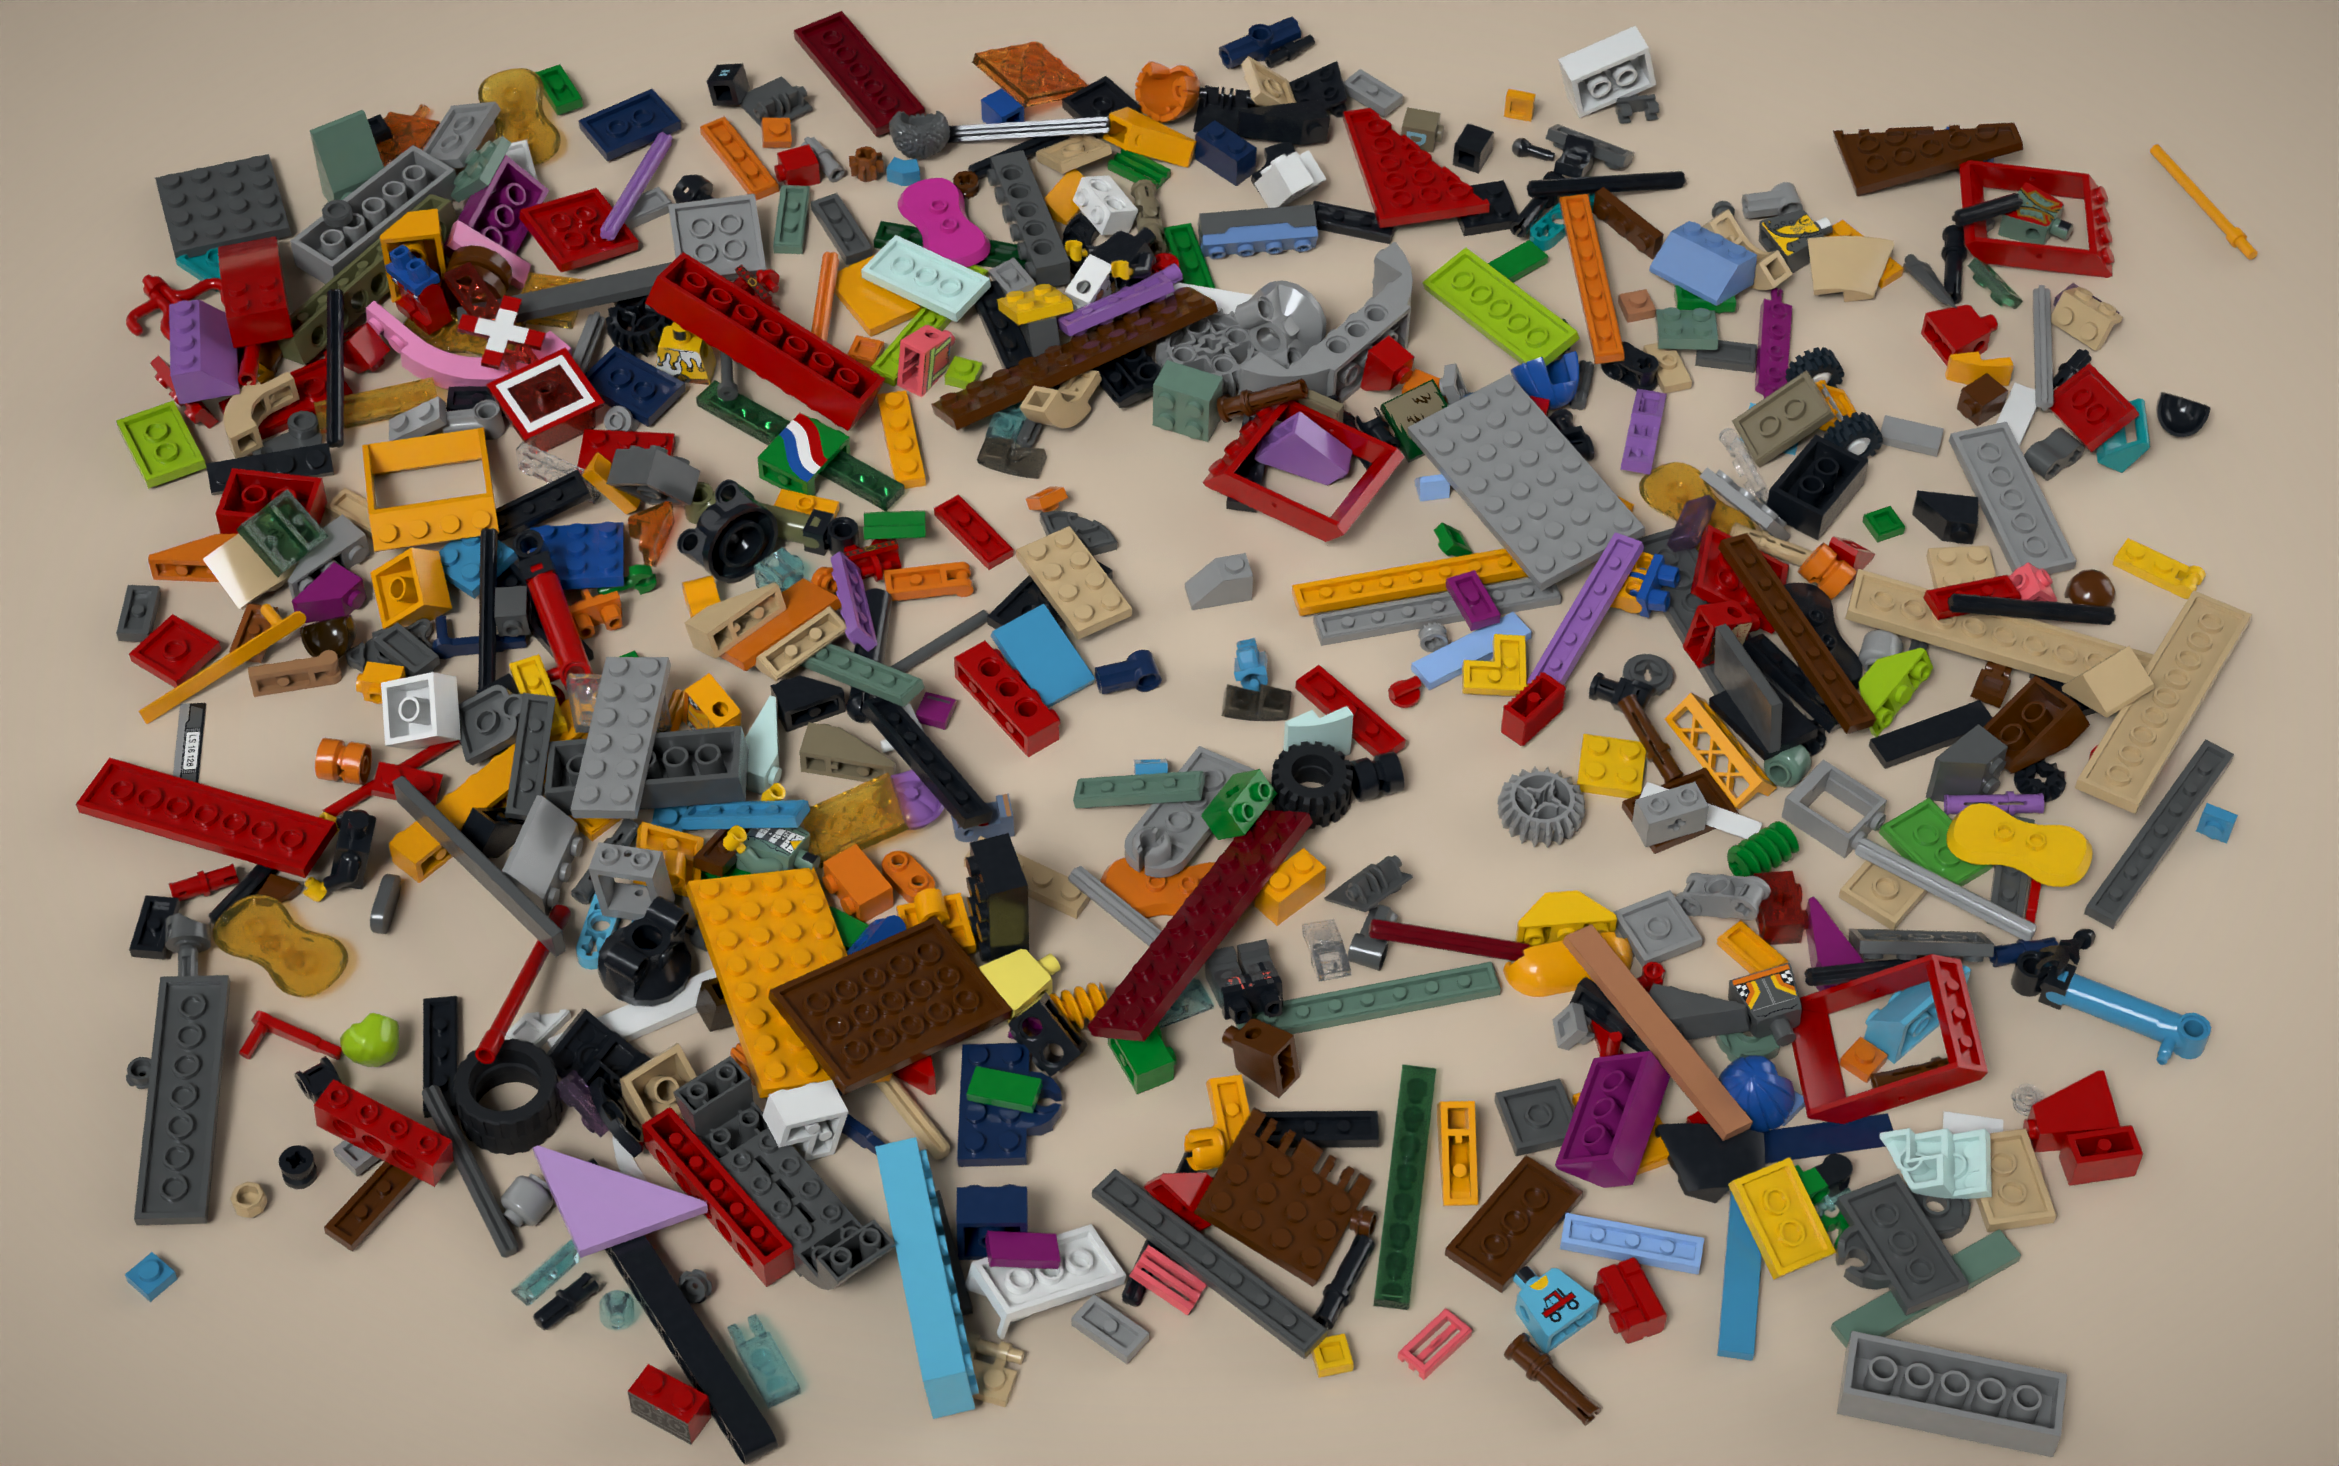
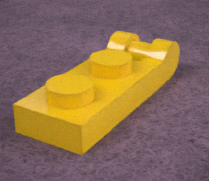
(2158, 569)

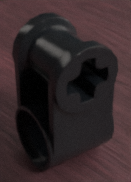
(1633, 368)

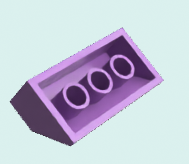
(201, 352)

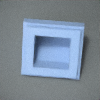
(1432, 487)

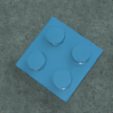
(462, 563)

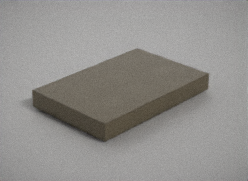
(1783, 418)

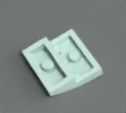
(1330, 729)

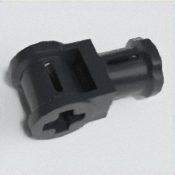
(1573, 434)
(1615, 691)
(316, 1079)

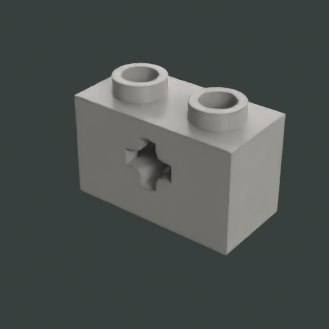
(1670, 814)

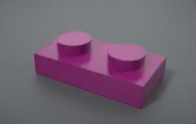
(1473, 600)

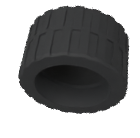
(517, 1128)

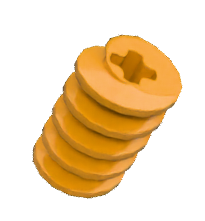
(1081, 1003)

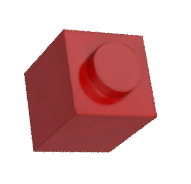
(798, 167)

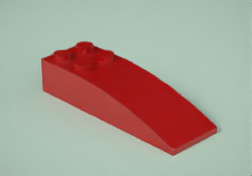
(254, 292)

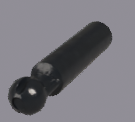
(880, 610)

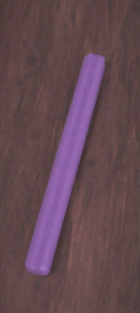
(635, 186)

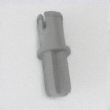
(825, 159)

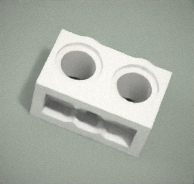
(1105, 204)

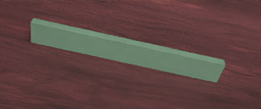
(1385, 999)

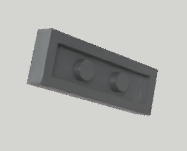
(1614, 156)
(841, 228)

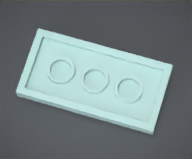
(926, 278)

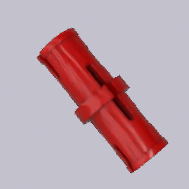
(204, 883)

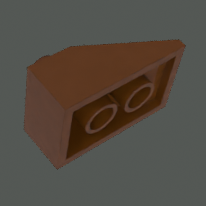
(2036, 724)

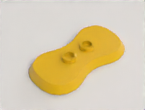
(2044, 852)

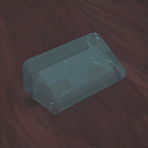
(546, 1273)

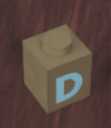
(1423, 128)

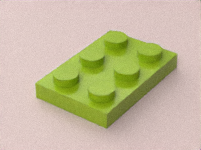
(161, 444)

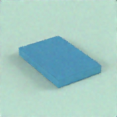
(1043, 655)

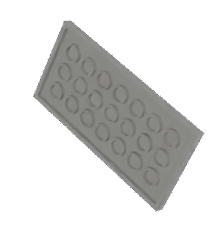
(1524, 481)

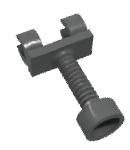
(1635, 103)

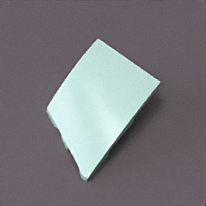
(1943, 1162)

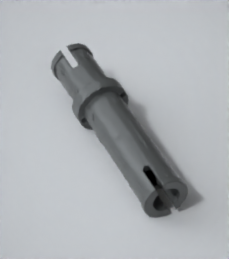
(623, 836)

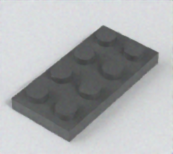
(1910, 943)

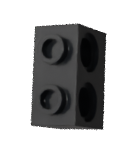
(1054, 1030)

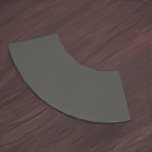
(1092, 534)

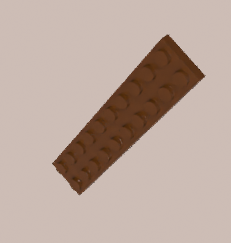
(1073, 358)

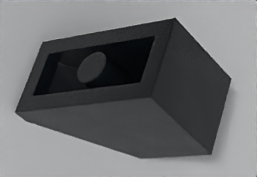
(1947, 515)
(806, 701)
(491, 830)

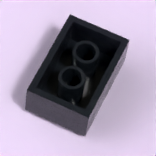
(1817, 486)

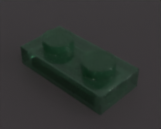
(1987, 277)

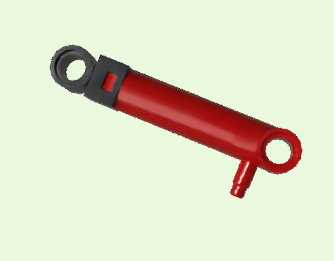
(551, 606)

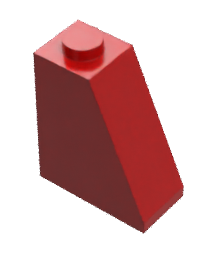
(2075, 1109)

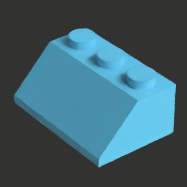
(1904, 1020)

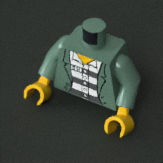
(771, 848)

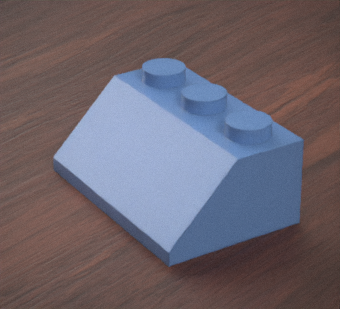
(1704, 263)

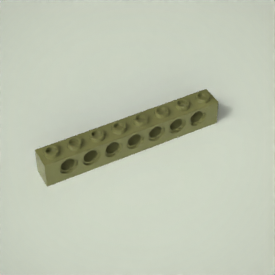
(361, 284)

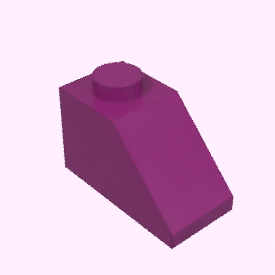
(331, 595)

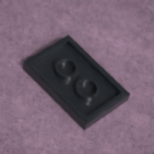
(1795, 726)

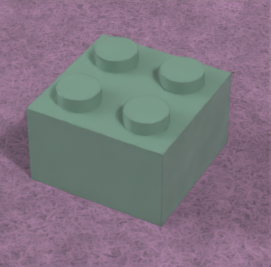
(1186, 401)

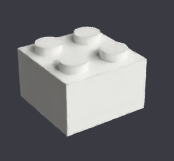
(420, 711)

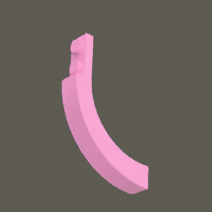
(445, 368)

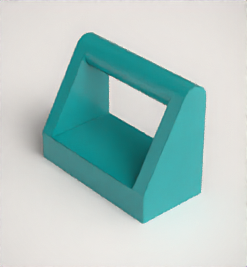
(2117, 452)

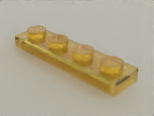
(380, 403)

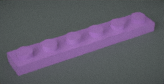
(1589, 608)

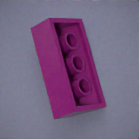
(497, 207)
(1613, 1119)

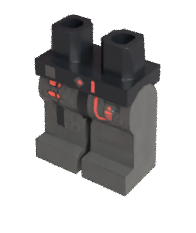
(1245, 985)

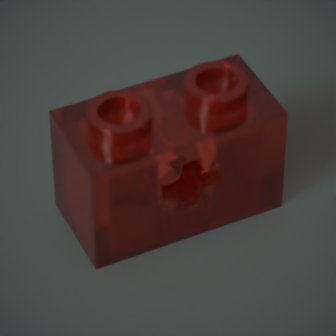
(1781, 914)

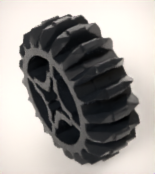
(645, 324)

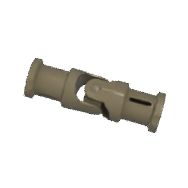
(1149, 213)

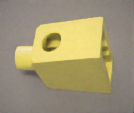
(1021, 978)

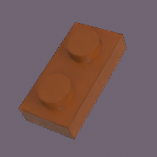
(251, 625)

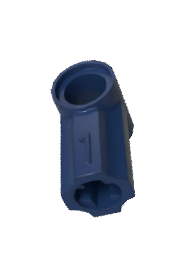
(1137, 672)

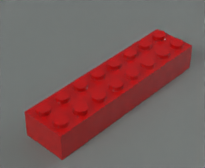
(764, 341)

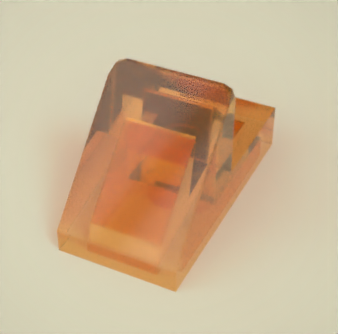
(652, 530)

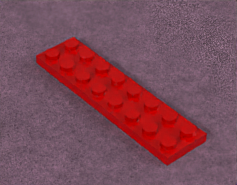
(207, 817)

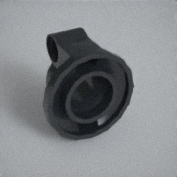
(731, 534)
(647, 975)

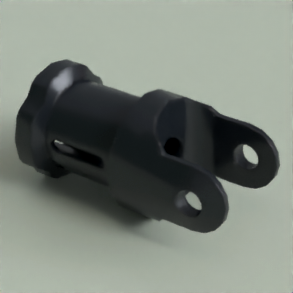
(1379, 429)

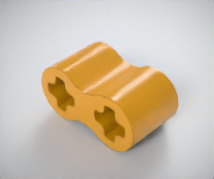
(700, 594)

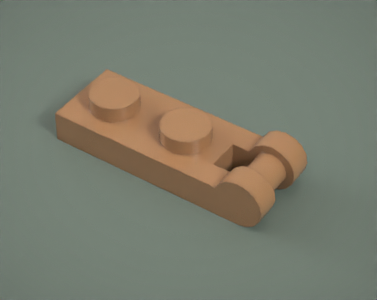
(295, 674)

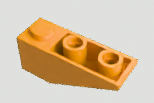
(1149, 138)

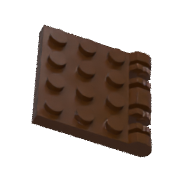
(1279, 1201)

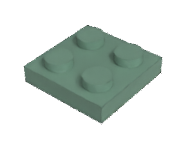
(480, 168)
(1686, 329)

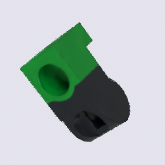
(1827, 1178)

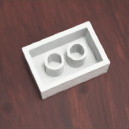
(1607, 71)

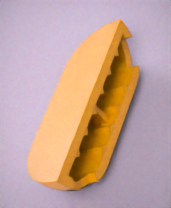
(1554, 970)

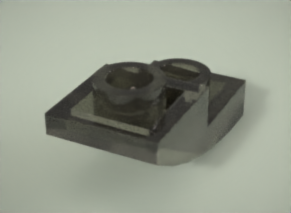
(1260, 705)

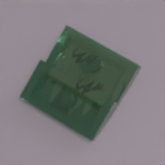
(282, 533)

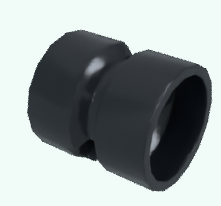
(1376, 776)

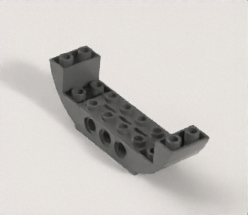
(823, 1232)

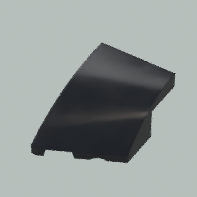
(594, 1052)
(1706, 1161)

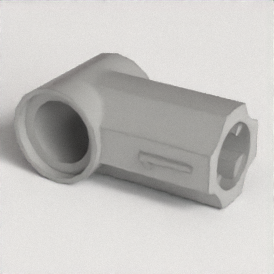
(1778, 201)
(484, 414)

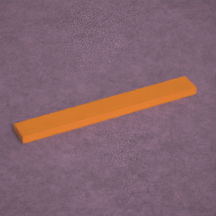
(1591, 279)

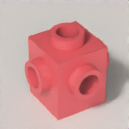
(2033, 583)

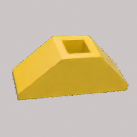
(1561, 914)

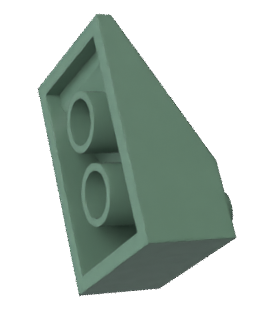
(345, 155)

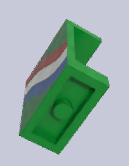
(801, 454)

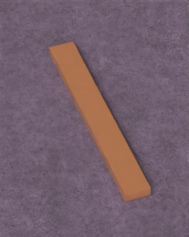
(1658, 1032)

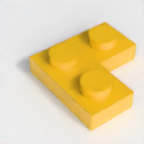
(1501, 676)

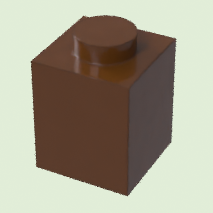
(1982, 399)

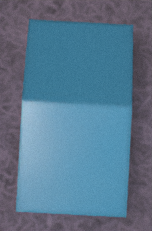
(903, 172)

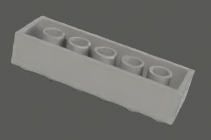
(375, 208)
(1952, 1394)

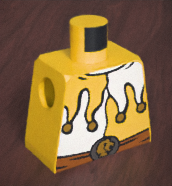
(685, 356)

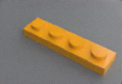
(901, 439)

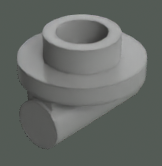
(620, 419)

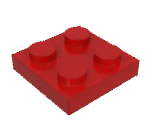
(175, 651)

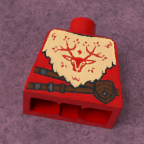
(1701, 635)

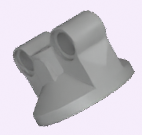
(1282, 321)

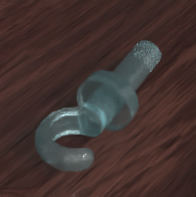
(1829, 1203)

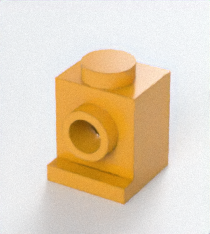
(373, 675)

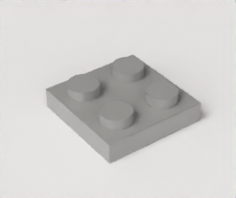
(1657, 928)

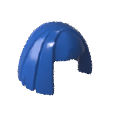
(1552, 382)
(1759, 1091)

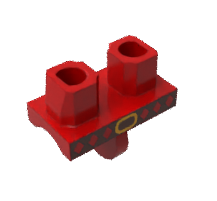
(766, 282)
(875, 558)

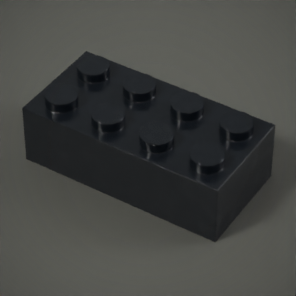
(997, 898)

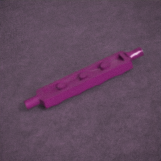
(1773, 344)

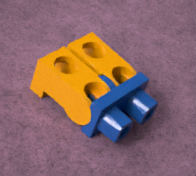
(1643, 586)

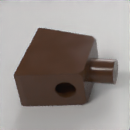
(1264, 1055)

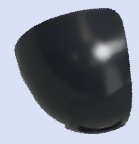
(2181, 415)

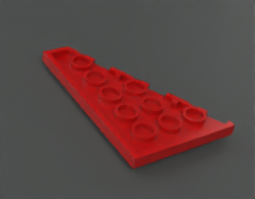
(1403, 178)

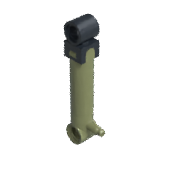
(814, 530)

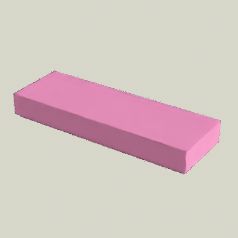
(463, 235)

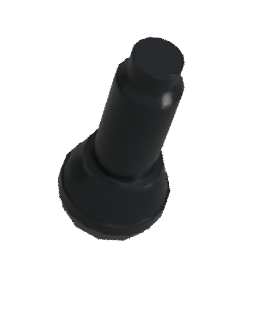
(1522, 148)

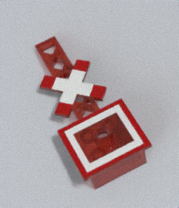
(538, 417)

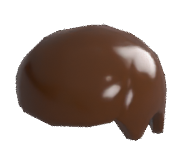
(2090, 588)

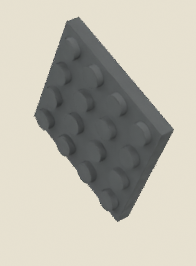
(222, 205)

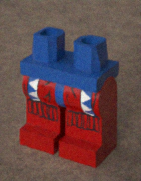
(420, 294)

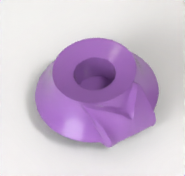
(916, 800)

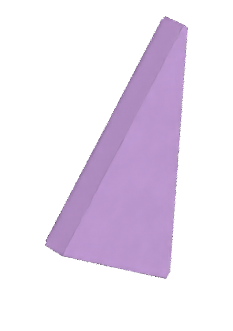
(608, 1206)

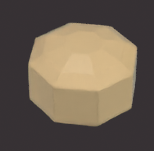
(248, 1199)

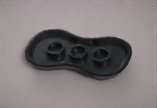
(1819, 612)

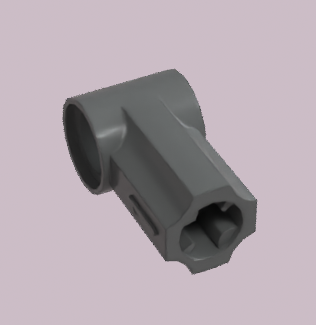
(1371, 951)

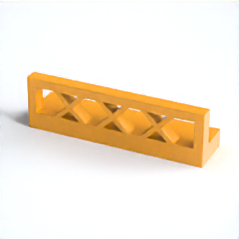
(1729, 746)

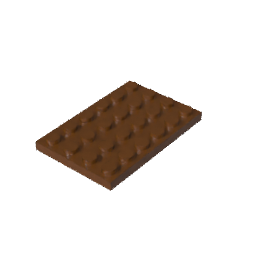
(889, 1005)

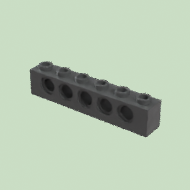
(1029, 219)

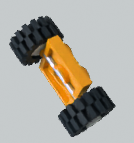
(1847, 428)

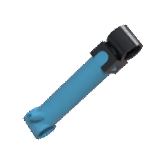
(2176, 1032)

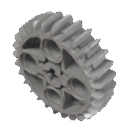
(1212, 346)

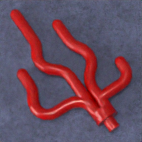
(161, 296)

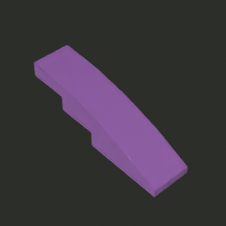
(1643, 431)

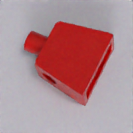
(1957, 331)

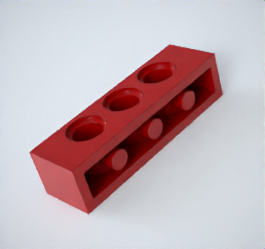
(1007, 698)
(383, 1132)

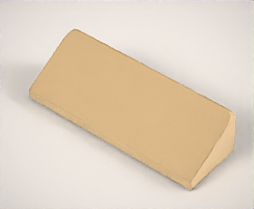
(801, 644)

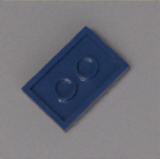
(629, 124)
(634, 385)

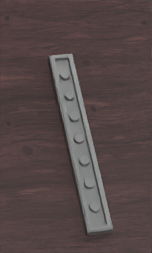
(1420, 611)

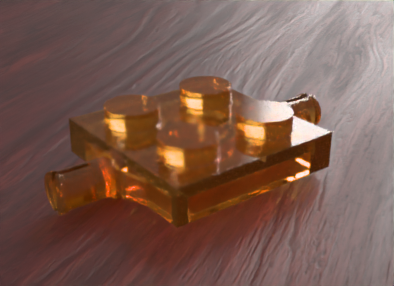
(406, 132)

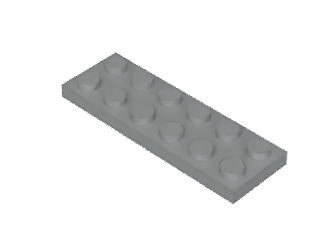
(2011, 498)
(621, 738)

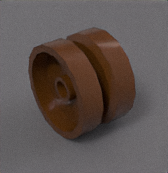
(489, 265)

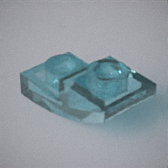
(1006, 423)

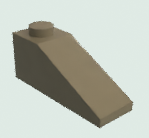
(839, 754)

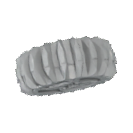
(1541, 806)

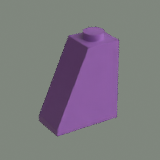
(1304, 450)

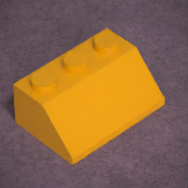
(422, 236)

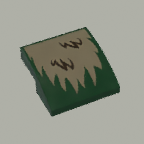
(1410, 409)

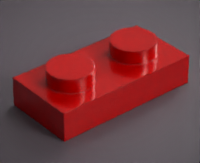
(425, 782)

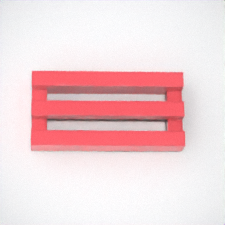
(1170, 1275)
(1426, 1369)

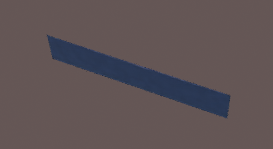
(1825, 1138)

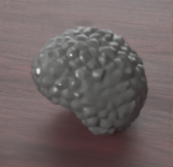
(918, 134)

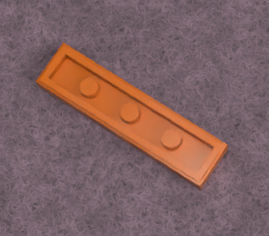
(739, 158)

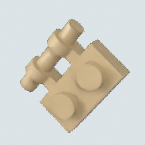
(994, 1380)

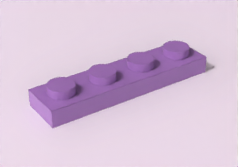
(1123, 301)
(853, 602)

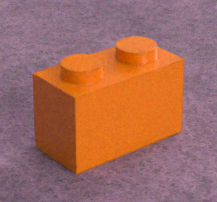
(857, 884)

